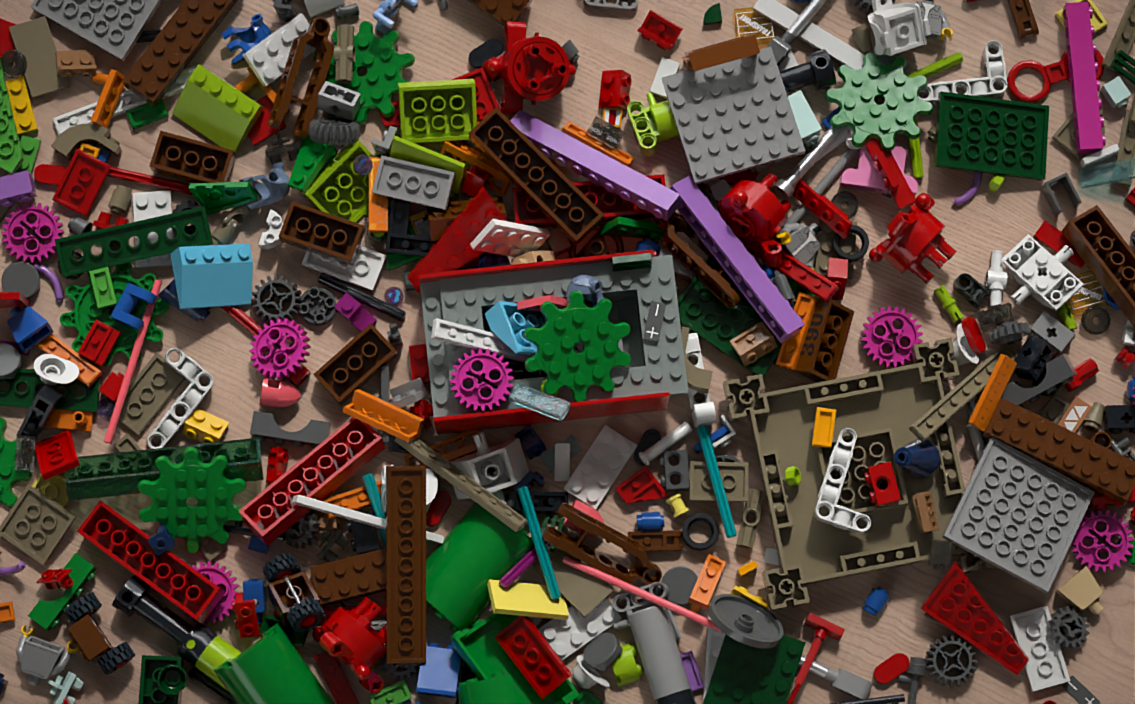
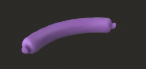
(971, 192)
(53, 278)
(12, 570)

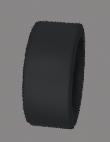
(854, 257)
(700, 517)

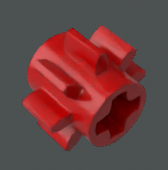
(422, 409)

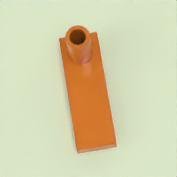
(252, 80)
(109, 97)
(71, 420)
(706, 583)

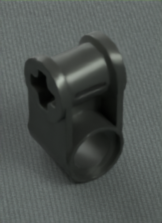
(972, 290)

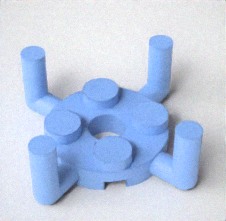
(386, 10)

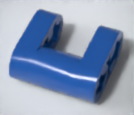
(127, 302)

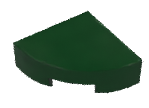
(713, 15)

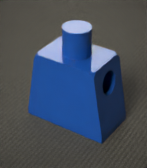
(28, 327)
(256, 590)

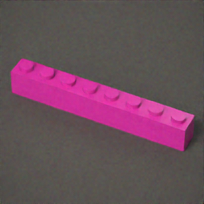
(1083, 77)

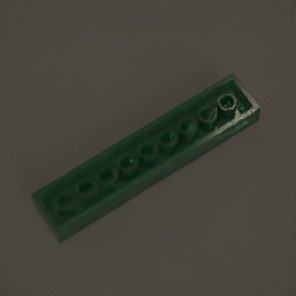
(121, 472)

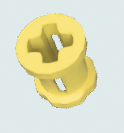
(677, 505)

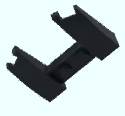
(397, 239)

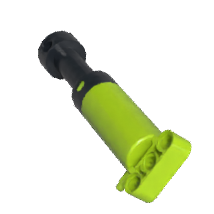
(659, 117)
(196, 644)

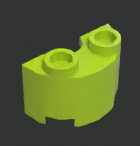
(625, 667)

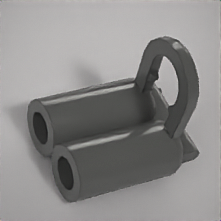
(783, 286)

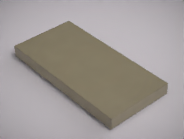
(37, 45)
(149, 394)
(577, 587)

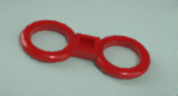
(1051, 75)

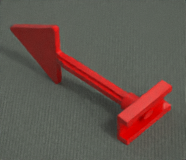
(823, 629)

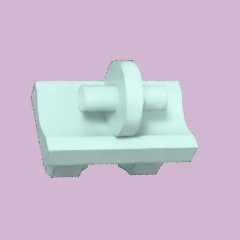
(69, 681)

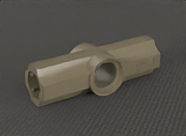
(344, 54)
(748, 530)

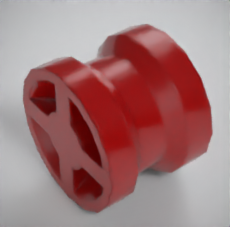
(1125, 357)

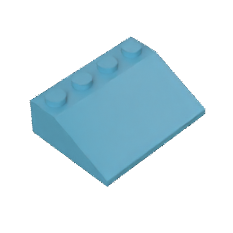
(213, 275)
(511, 323)

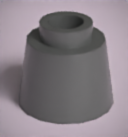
(571, 51)
(79, 226)

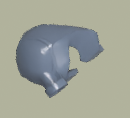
(272, 189)
(587, 286)

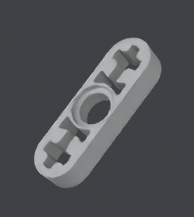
(596, 4)

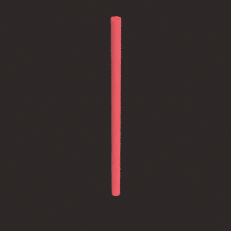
(131, 366)
(641, 593)

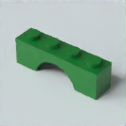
(48, 612)

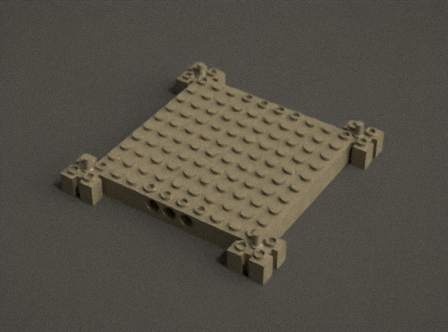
(880, 411)

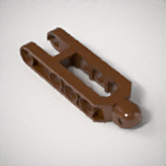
(317, 37)
(709, 278)
(642, 567)

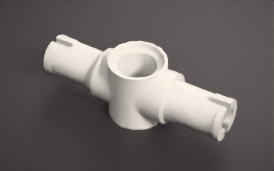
(996, 278)

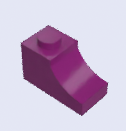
(354, 312)

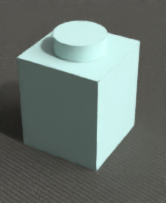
(1116, 93)

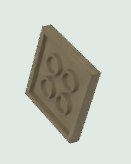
(36, 524)

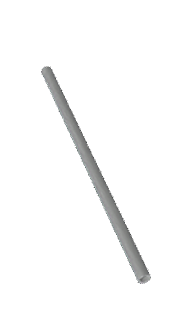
(820, 188)

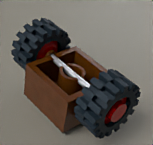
(293, 594)
(90, 637)

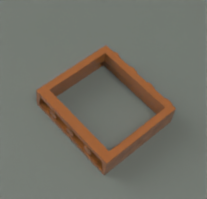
(721, 53)

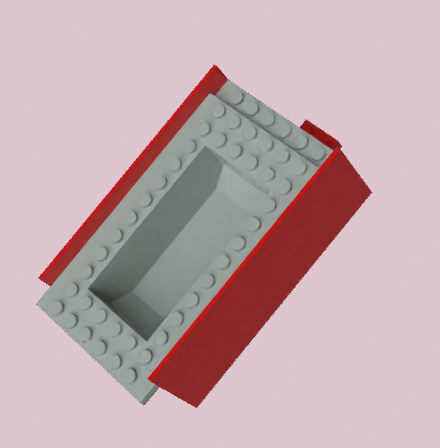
(466, 296)

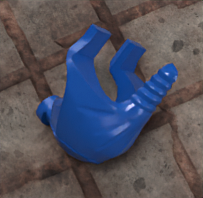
(250, 35)

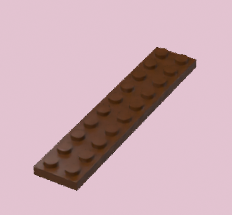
(405, 564)

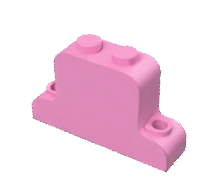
(866, 176)

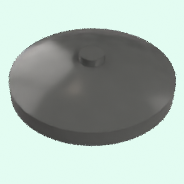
(745, 621)

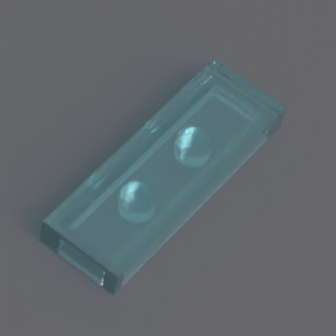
(1107, 173)
(539, 401)

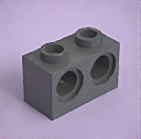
(679, 470)

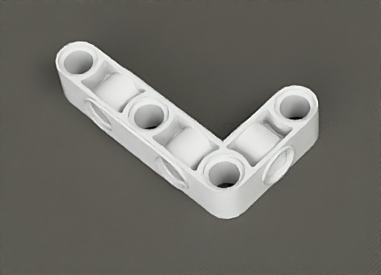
(981, 87)
(188, 399)
(703, 412)
(831, 488)

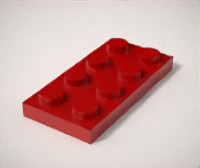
(533, 656)

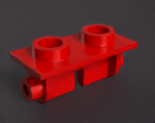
(278, 458)
(56, 578)

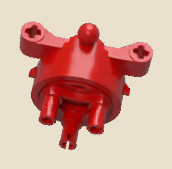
(531, 68)
(756, 217)
(913, 239)
(355, 641)

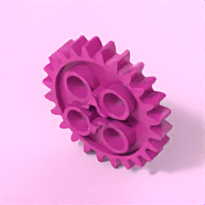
(21, 244)
(265, 342)
(875, 342)
(473, 395)
(1114, 528)
(219, 577)

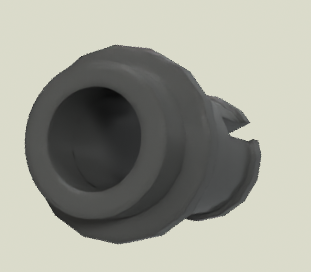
(346, 11)

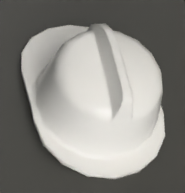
(963, 352)
(55, 370)
(587, 676)

